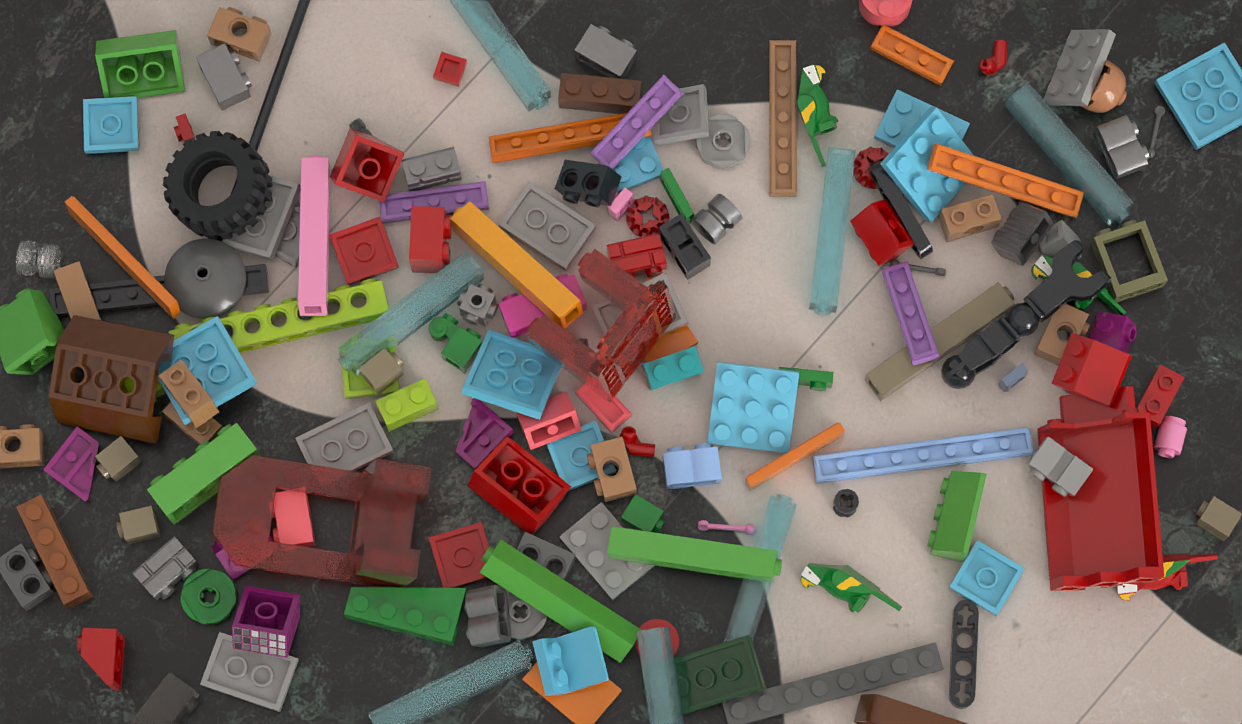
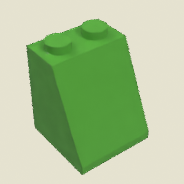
(28, 333)

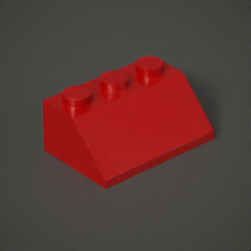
(518, 485)

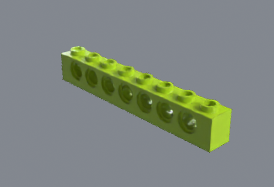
(294, 327)

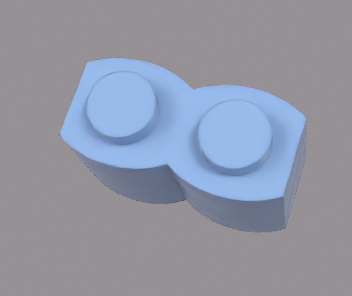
(691, 467)

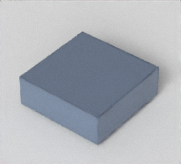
(1013, 378)

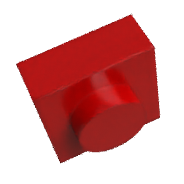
(450, 69)
(183, 130)

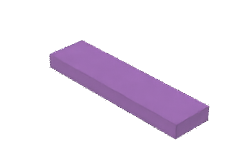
(637, 122)
(399, 205)
(910, 313)

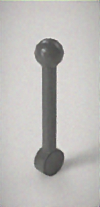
(1158, 112)
(937, 271)

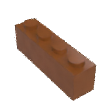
(55, 552)

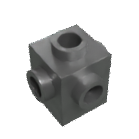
(477, 313)

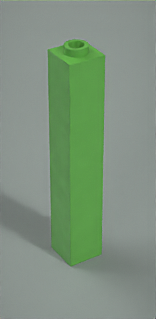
(694, 554)
(558, 598)

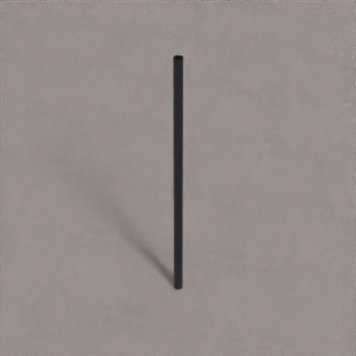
(277, 77)

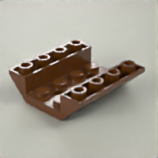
(108, 357)

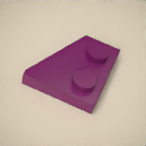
(481, 434)
(75, 463)

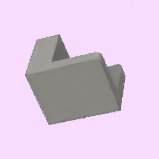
(1057, 238)

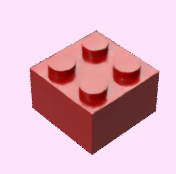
(428, 238)

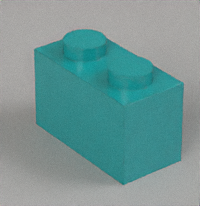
(672, 368)

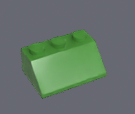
(140, 65)
(956, 515)

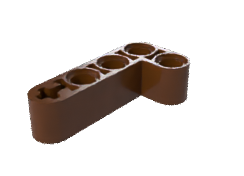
(885, 710)

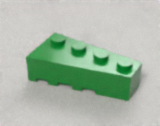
(412, 611)

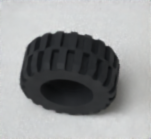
(195, 163)

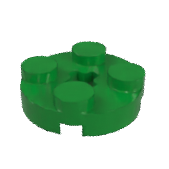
(212, 581)

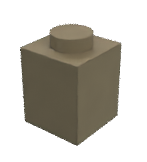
(382, 370)
(117, 459)
(1217, 518)
(138, 525)

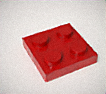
(364, 251)
(460, 555)

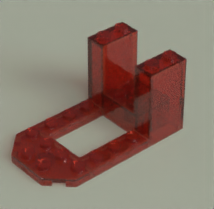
(625, 345)
(380, 530)

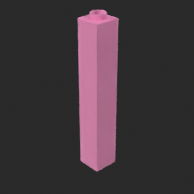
(314, 236)

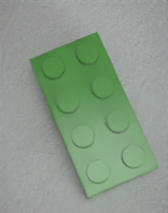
(199, 476)

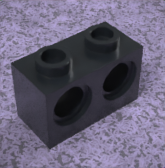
(587, 183)
(684, 246)

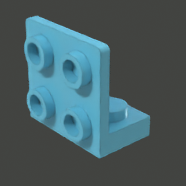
(570, 661)

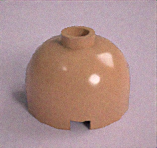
(1108, 90)

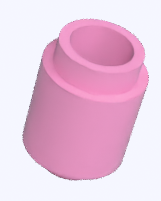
(1170, 437)

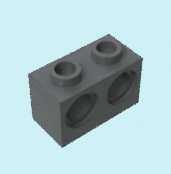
(547, 553)
(19, 580)

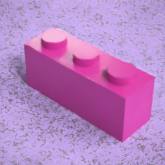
(520, 312)

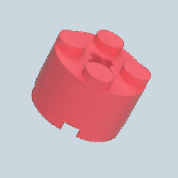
(885, 11)

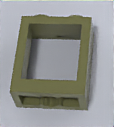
(1137, 286)

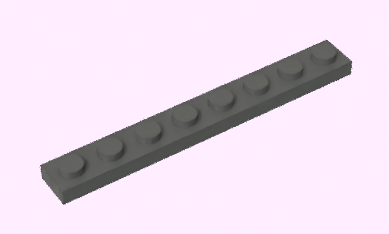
(833, 685)

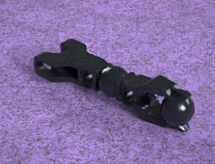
(1024, 317)

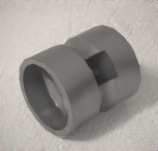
(715, 220)

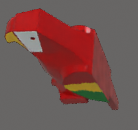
(1174, 574)

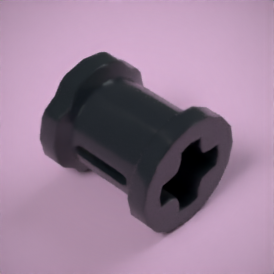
(845, 494)

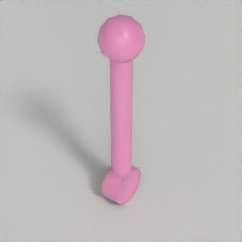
(705, 525)

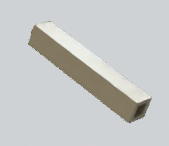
(947, 336)

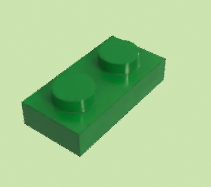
(815, 379)

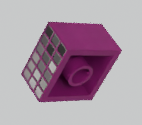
(266, 621)

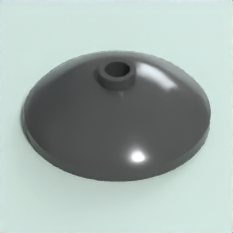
(215, 292)

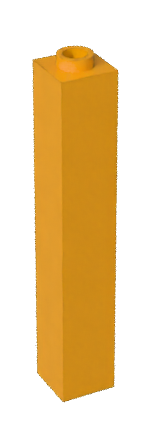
(516, 265)

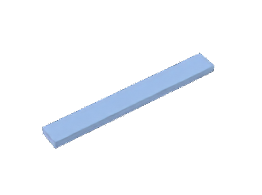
(923, 455)

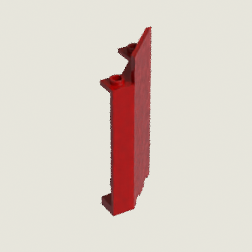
(1112, 522)

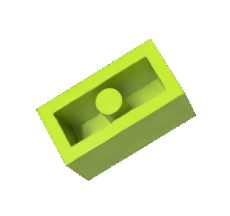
(407, 405)

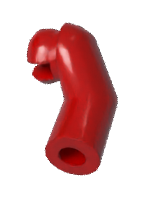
(997, 60)
(633, 444)

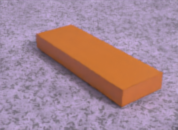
(911, 55)

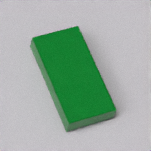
(676, 194)

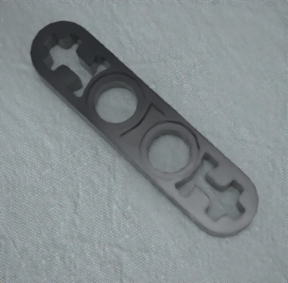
(890, 192)
(963, 654)

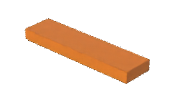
(794, 456)

